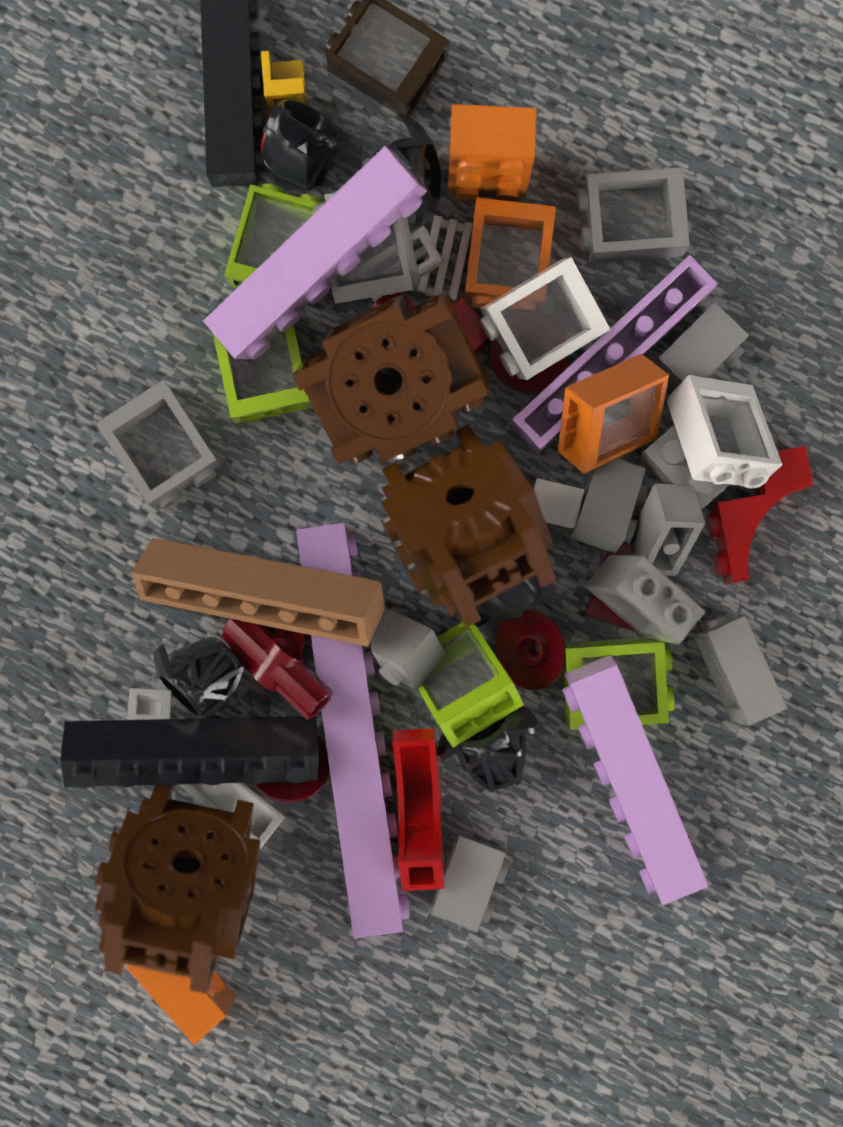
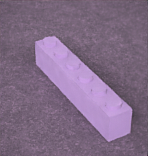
(316, 255)
(631, 336)
(635, 779)

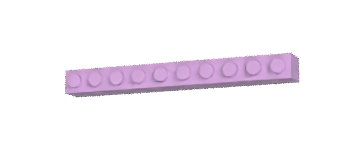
(354, 756)

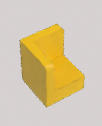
(282, 80)

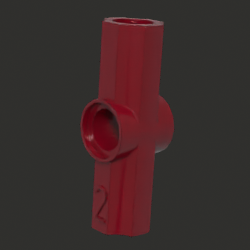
(278, 666)

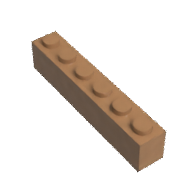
(260, 591)

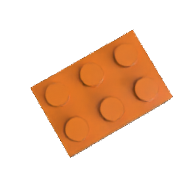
(491, 151)

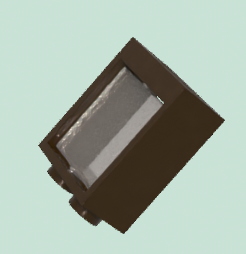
(386, 54)

